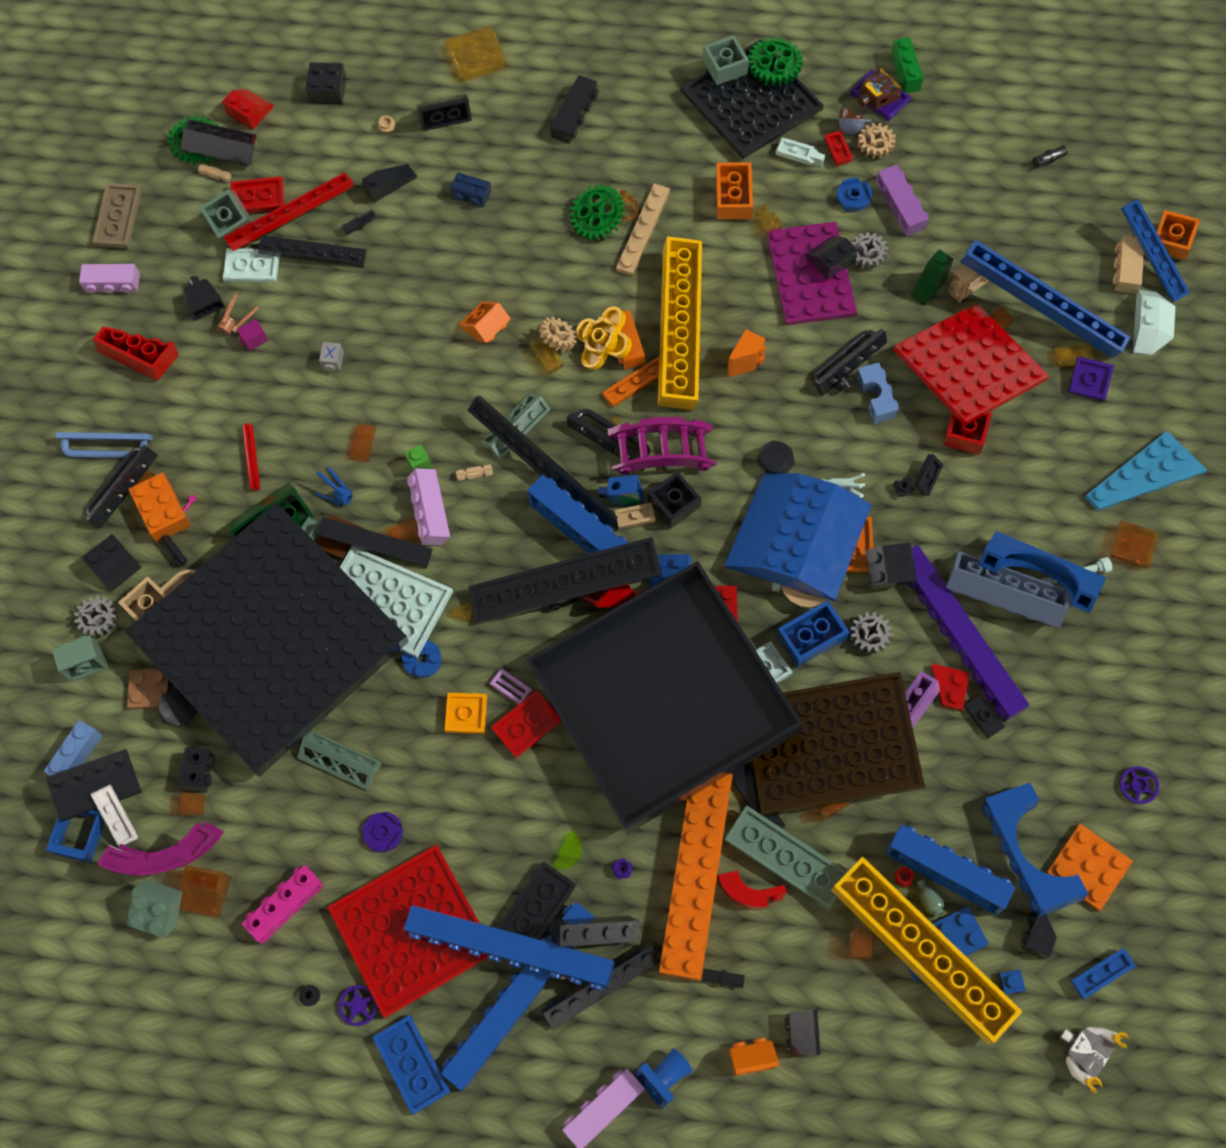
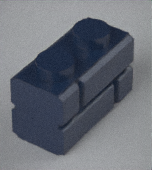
(470, 189)

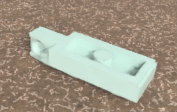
(799, 152)

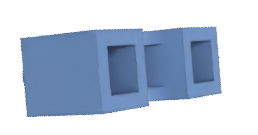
(874, 379)

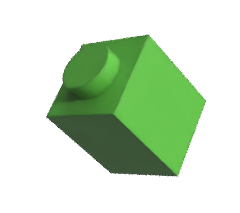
(418, 458)

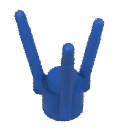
(342, 495)

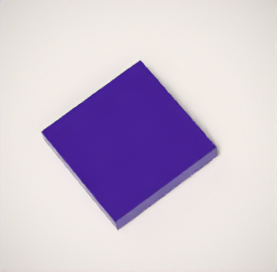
(1090, 378)

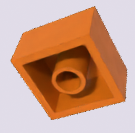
(1177, 233)

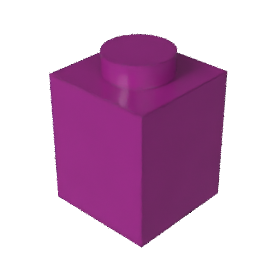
(252, 335)

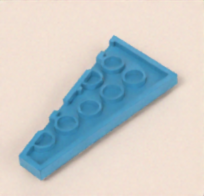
(1152, 469)

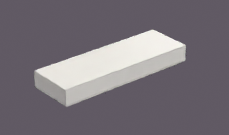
(114, 815)

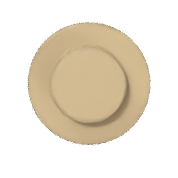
(386, 124)

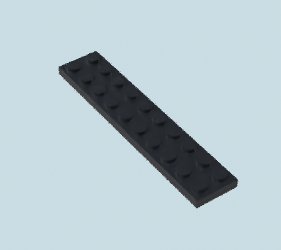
(565, 580)

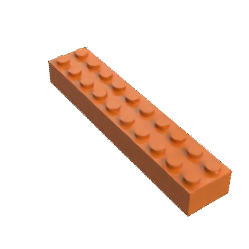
(695, 882)

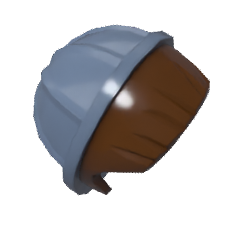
(849, 122)

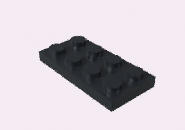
(538, 903)

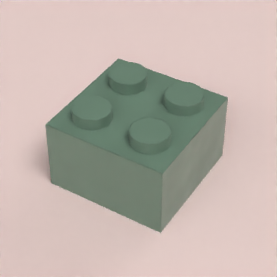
(725, 60)
(225, 214)
(80, 658)
(154, 908)

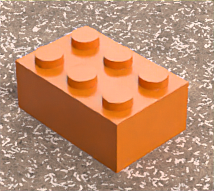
(734, 190)
(159, 507)

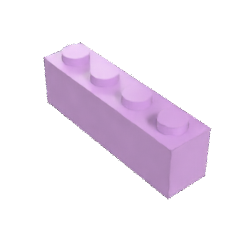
(428, 507)
(603, 1109)

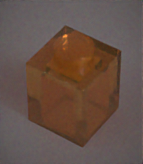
(860, 943)

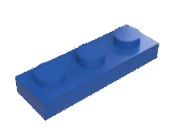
(1103, 973)

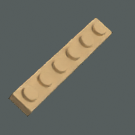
(643, 230)

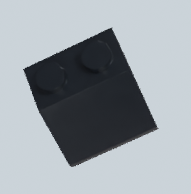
(833, 256)
(111, 562)
(891, 565)
(803, 1034)

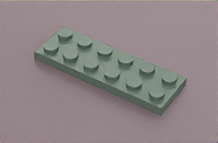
(785, 856)

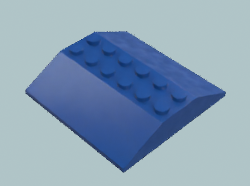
(799, 533)

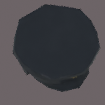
(776, 457)
(175, 708)

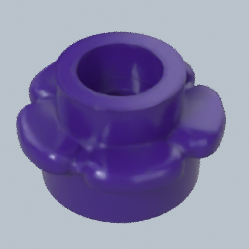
(617, 868)

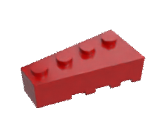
(139, 353)

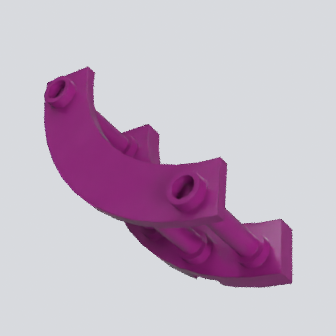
(662, 426)
(137, 862)

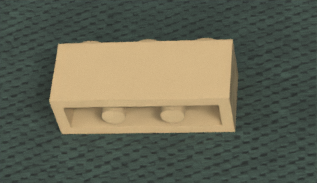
(1128, 265)

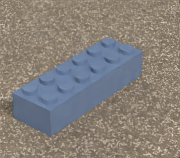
(1009, 590)

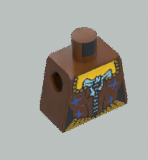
(879, 90)

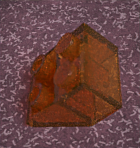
(203, 890)

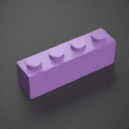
(902, 200)
(921, 695)

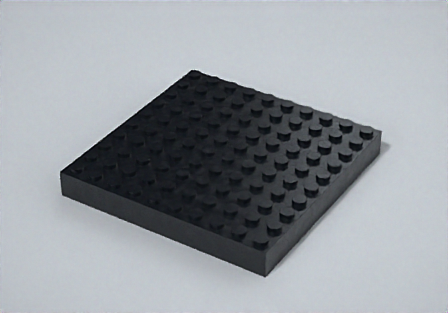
(267, 638)
(664, 696)

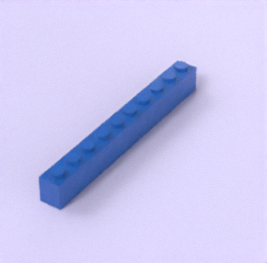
(1044, 299)
(509, 947)
(501, 1018)

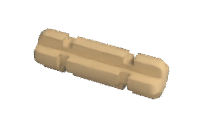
(214, 172)
(474, 472)

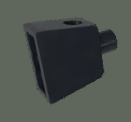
(202, 298)

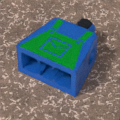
(623, 491)

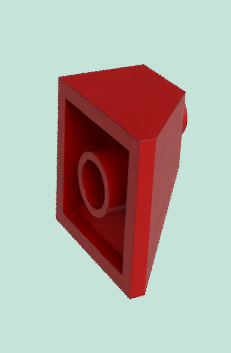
(610, 598)

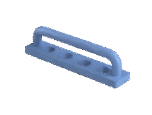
(66, 436)

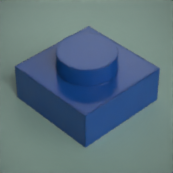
(1012, 982)

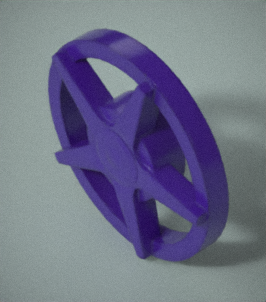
(1139, 785)
(357, 1005)

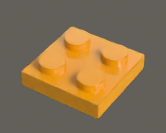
(466, 713)

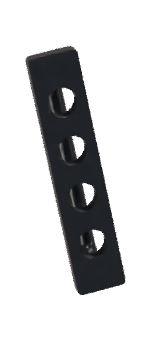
(825, 383)
(599, 437)
(116, 482)

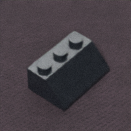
(444, 112)

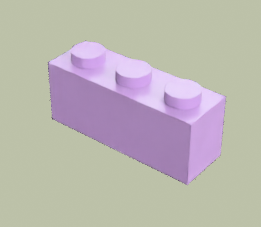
(109, 278)

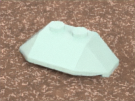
(1152, 322)

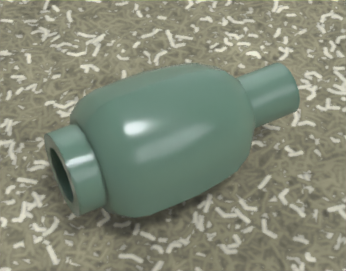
(930, 899)

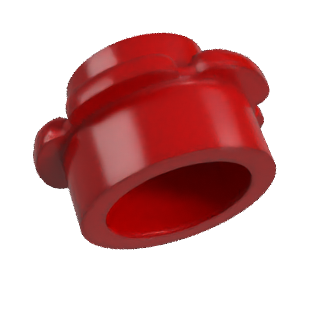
(904, 871)

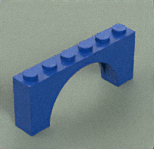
(1079, 582)
(1044, 891)

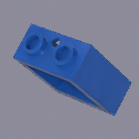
(55, 843)

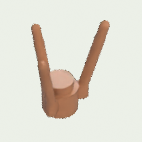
(227, 324)

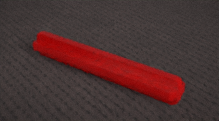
(251, 458)

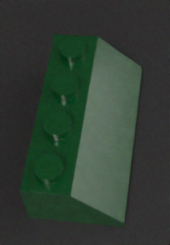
(286, 497)

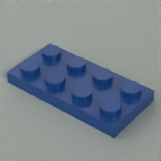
(961, 931)
(411, 1064)

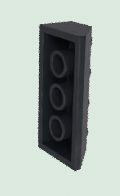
(218, 142)
(73, 787)

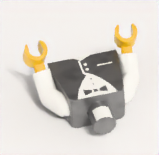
(1089, 1052)

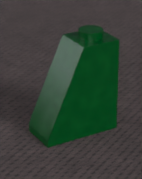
(932, 277)

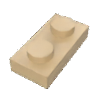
(635, 516)

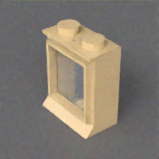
(965, 282)

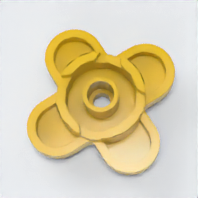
(603, 338)

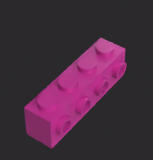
(283, 904)

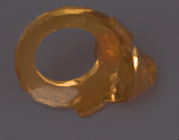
(627, 198)

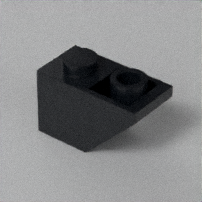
(1040, 936)

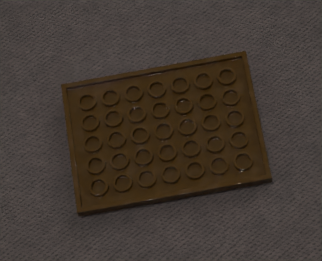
(850, 749)

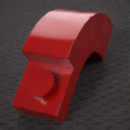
(747, 897)

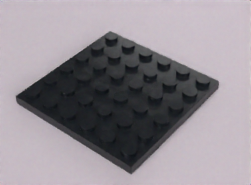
(748, 110)

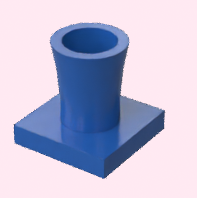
(663, 1077)

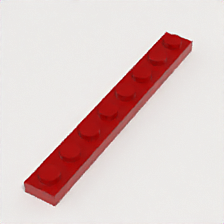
(288, 211)

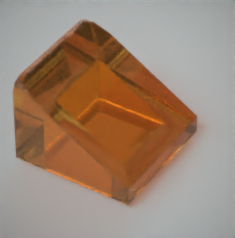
(192, 804)

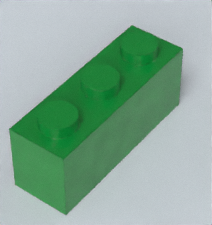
(907, 65)

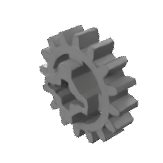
(877, 253)
(102, 619)
(877, 637)

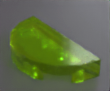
(570, 852)

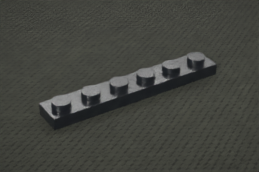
(312, 251)
(584, 996)

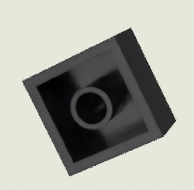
(326, 83)
(674, 499)

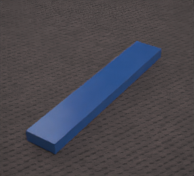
(1155, 250)

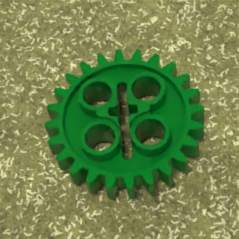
(764, 56)
(175, 141)
(607, 221)

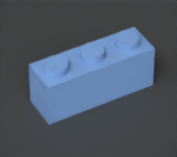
(74, 749)

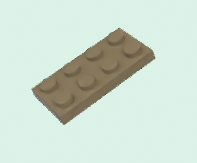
(117, 215)

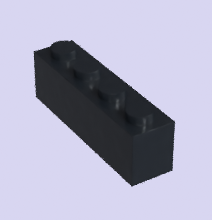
(573, 109)
(594, 931)

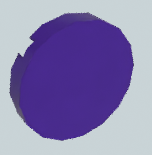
(382, 832)

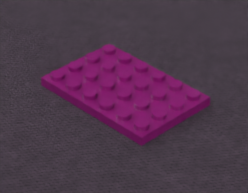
(801, 287)

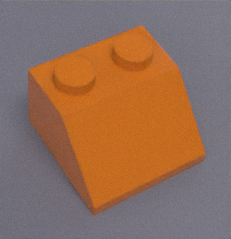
(485, 321)
(747, 354)
(753, 1057)

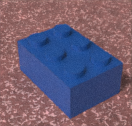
(812, 633)

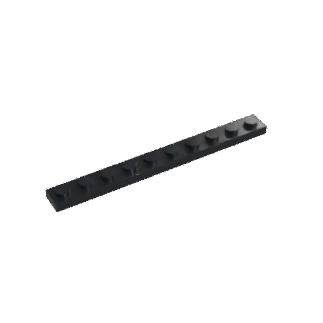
(537, 458)

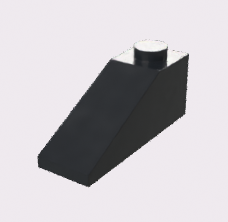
(387, 180)

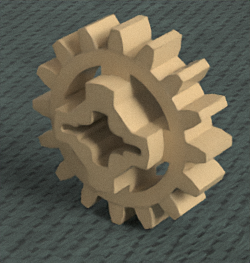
(876, 140)
(557, 334)

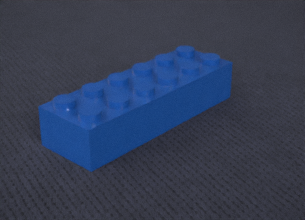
(571, 517)
(950, 870)

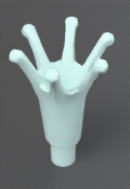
(848, 484)

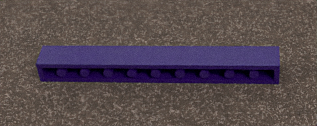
(966, 639)

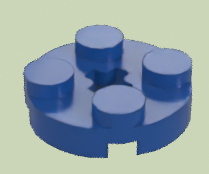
(852, 203)
(421, 669)

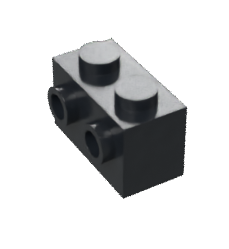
(196, 770)

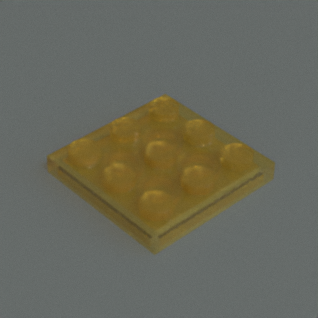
(475, 54)

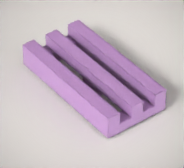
(497, 678)

